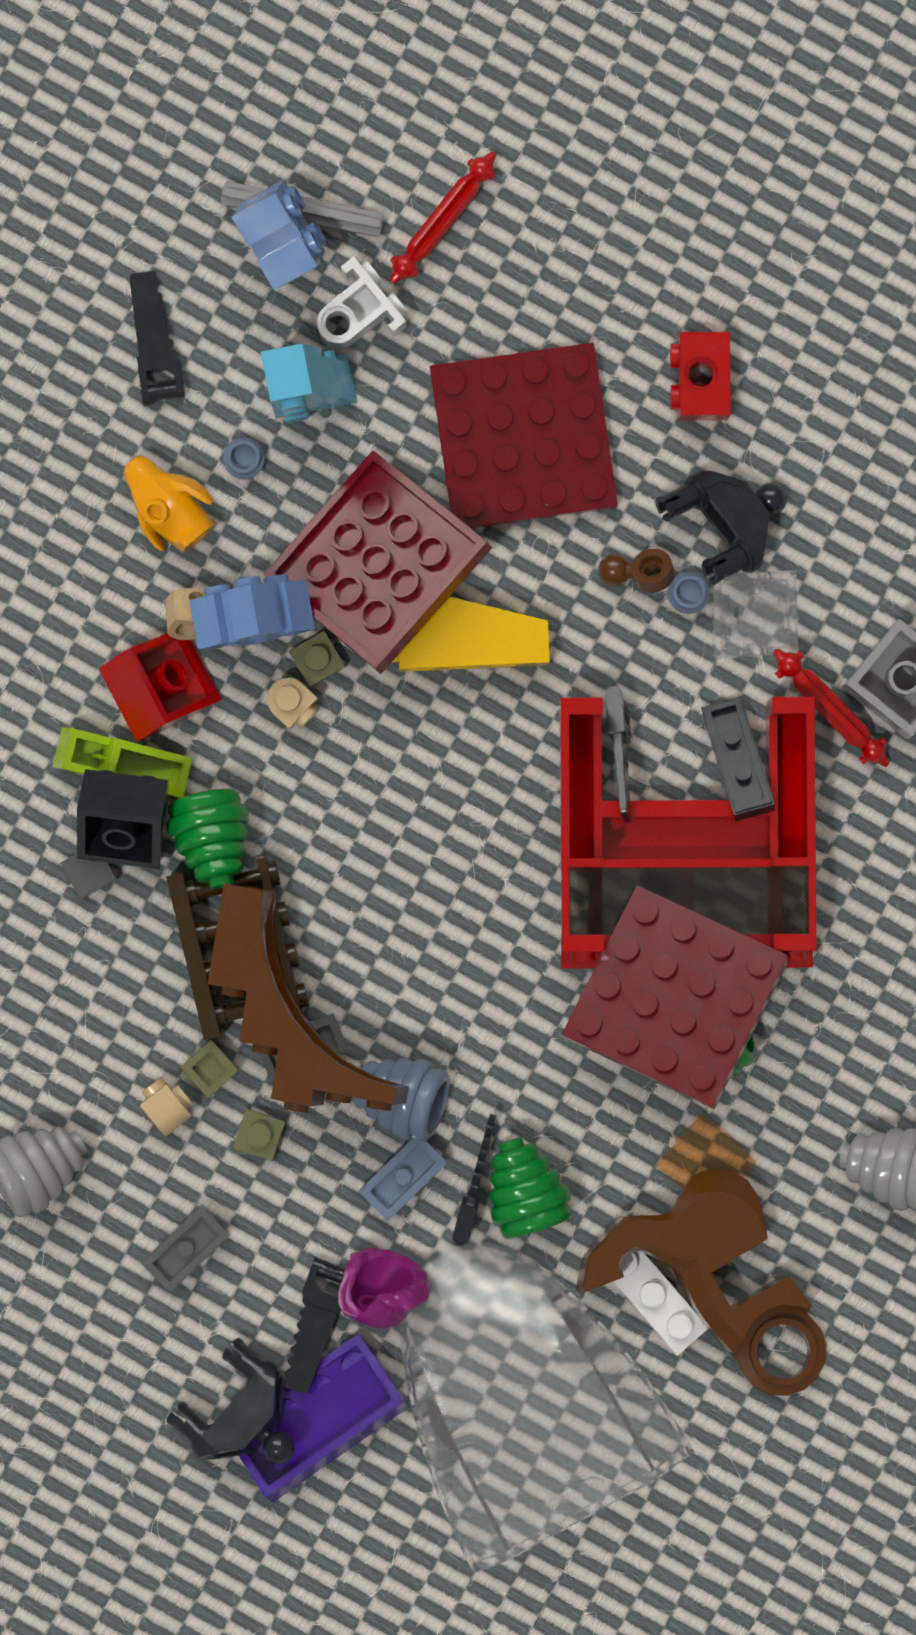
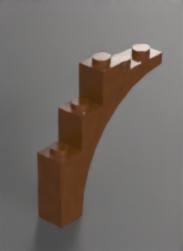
(306, 1066)

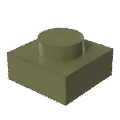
(317, 659)
(209, 1068)
(259, 1134)

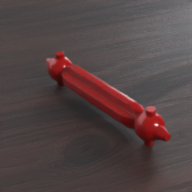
(443, 217)
(831, 707)

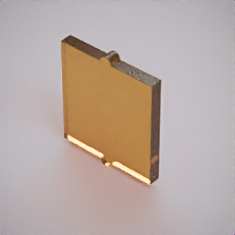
(703, 1148)

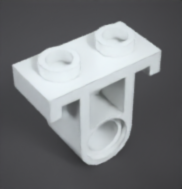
(362, 306)

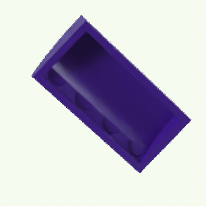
(343, 1407)

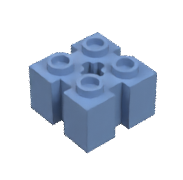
(279, 234)
(251, 612)

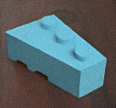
(306, 381)

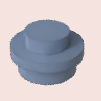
(243, 458)
(688, 593)

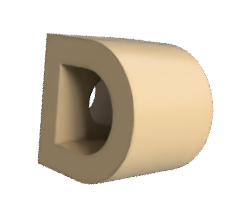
(179, 613)
(291, 702)
(166, 1106)

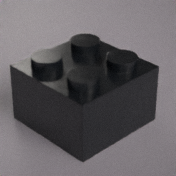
(122, 818)

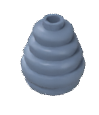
(425, 1097)

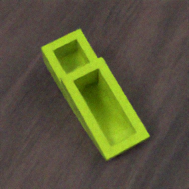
(86, 750)

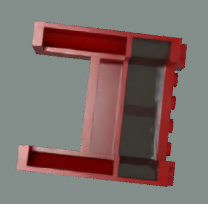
(692, 852)

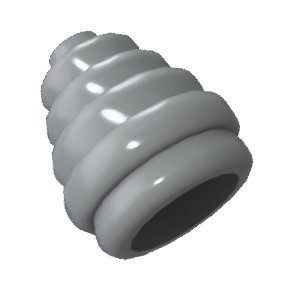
(884, 1166)
(37, 1167)

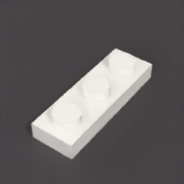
(659, 1302)

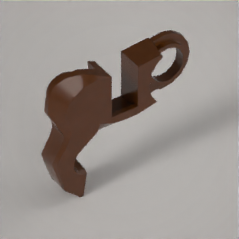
(705, 1229)

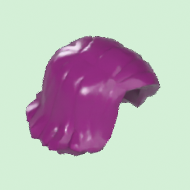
(382, 1287)

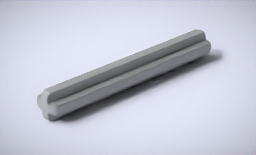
(317, 211)

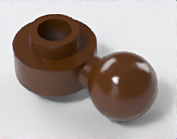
(616, 570)

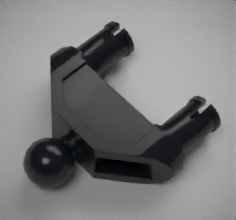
(733, 512)
(247, 1419)

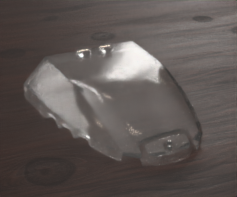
(525, 1404)

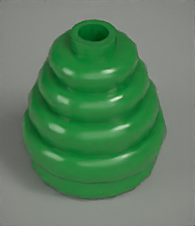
(210, 834)
(526, 1191)

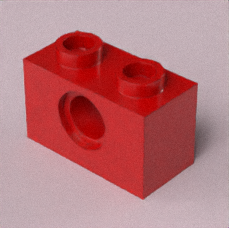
(707, 351)

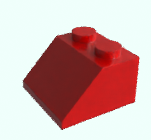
(159, 684)

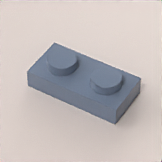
(402, 1177)

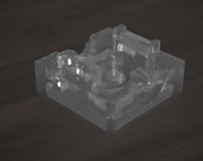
(755, 633)

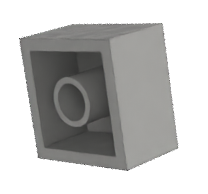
(888, 679)

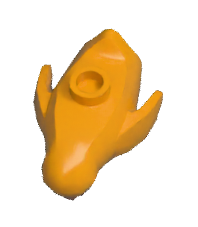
(168, 505)

